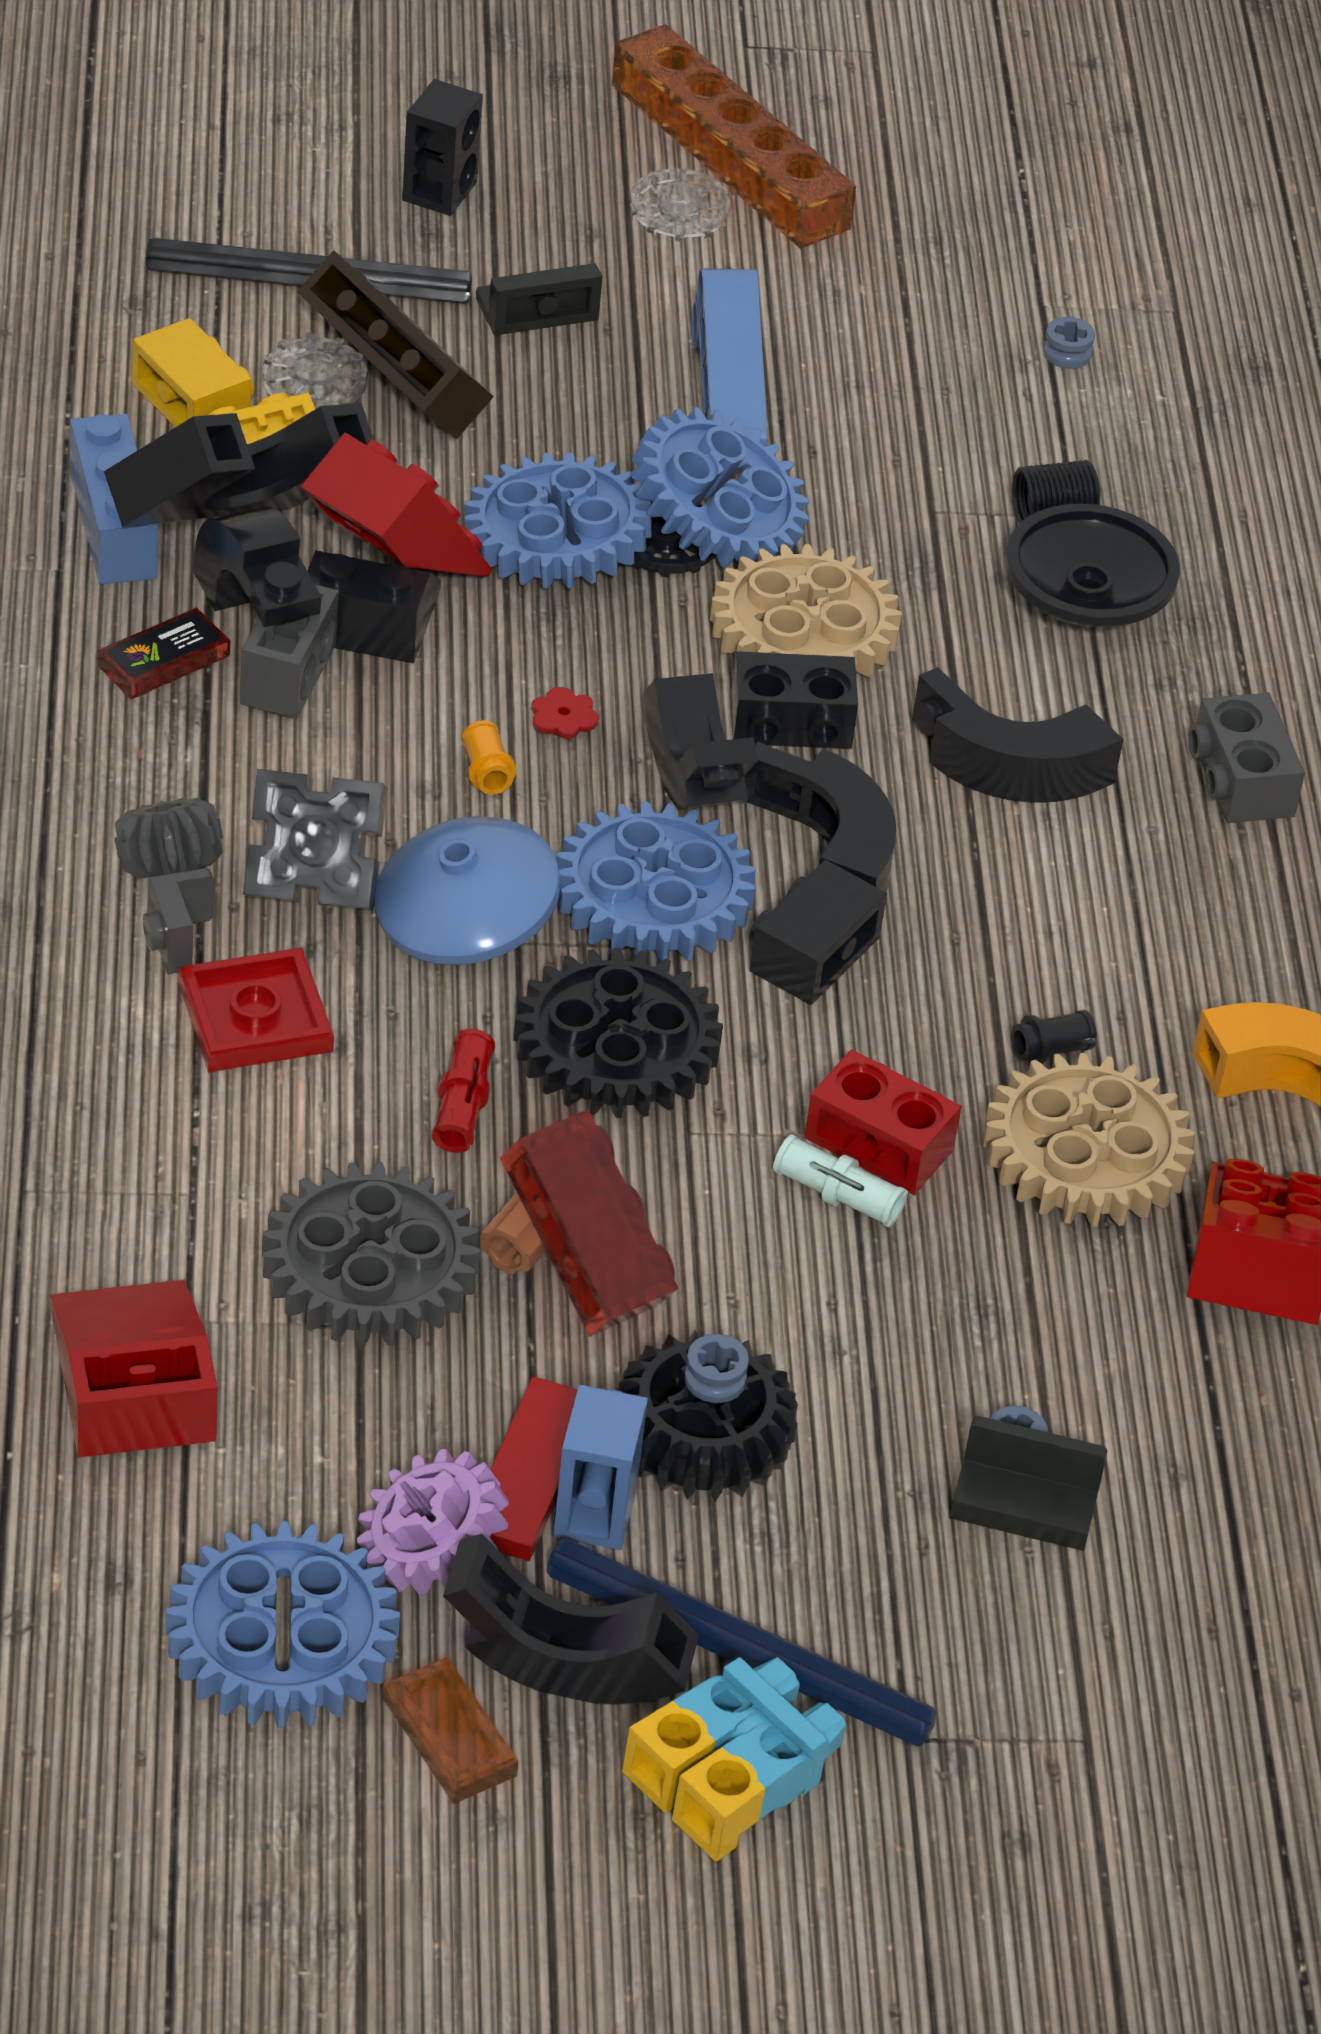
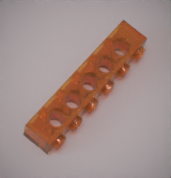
(733, 136)

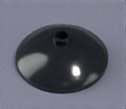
(1092, 565)

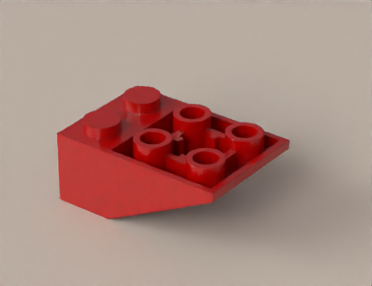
(393, 508)
(1260, 1242)
(135, 1368)

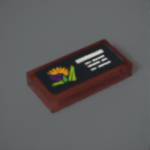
(163, 653)

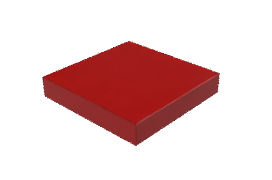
(255, 1009)

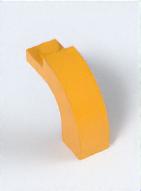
(1260, 1049)

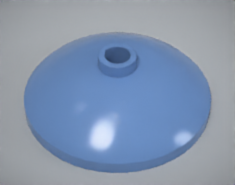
(467, 890)

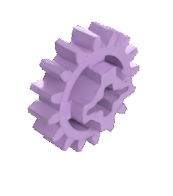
(400, 1532)

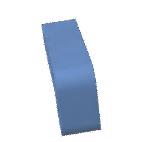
(730, 346)

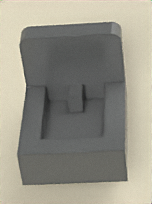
(174, 907)

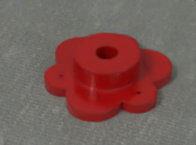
(564, 713)

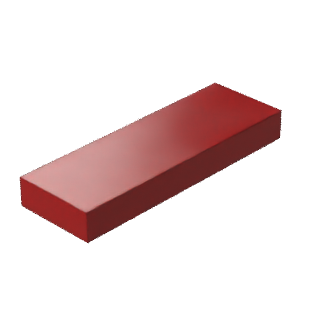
(531, 1465)

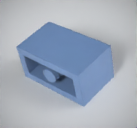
(600, 1466)

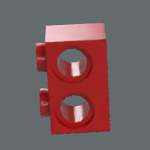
(882, 1121)

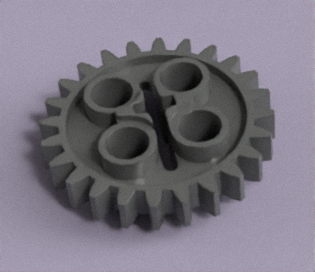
(370, 1253)

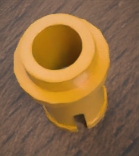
(490, 766)

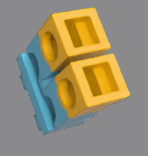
(731, 1752)

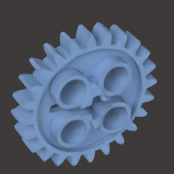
(694, 459)
(587, 504)
(655, 881)
(232, 1609)

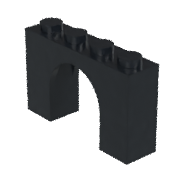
(212, 471)

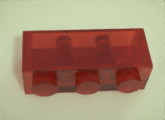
(590, 1222)

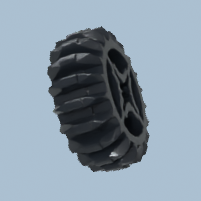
(703, 1441)

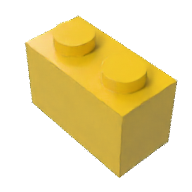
(187, 373)

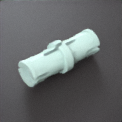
(803, 1164)

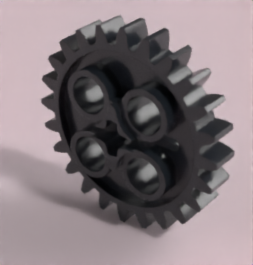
(618, 1032)

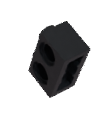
(442, 147)
(794, 699)

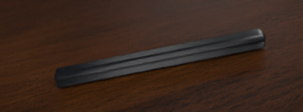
(296, 268)

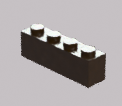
(395, 344)

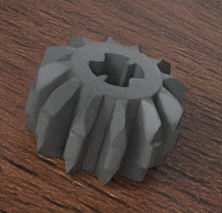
(168, 837)

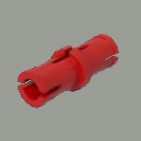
(463, 1090)

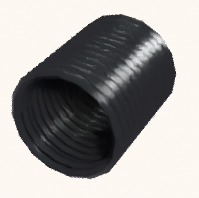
(1054, 485)

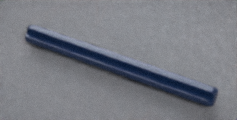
(737, 1638)

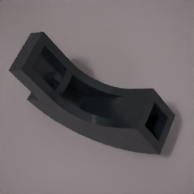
(255, 562)
(690, 744)
(1014, 758)
(833, 801)
(563, 1647)

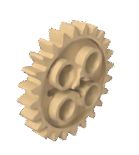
(806, 608)
(1088, 1139)

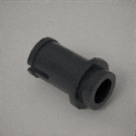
(1055, 1035)

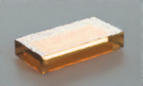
(450, 1730)

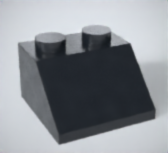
(379, 604)

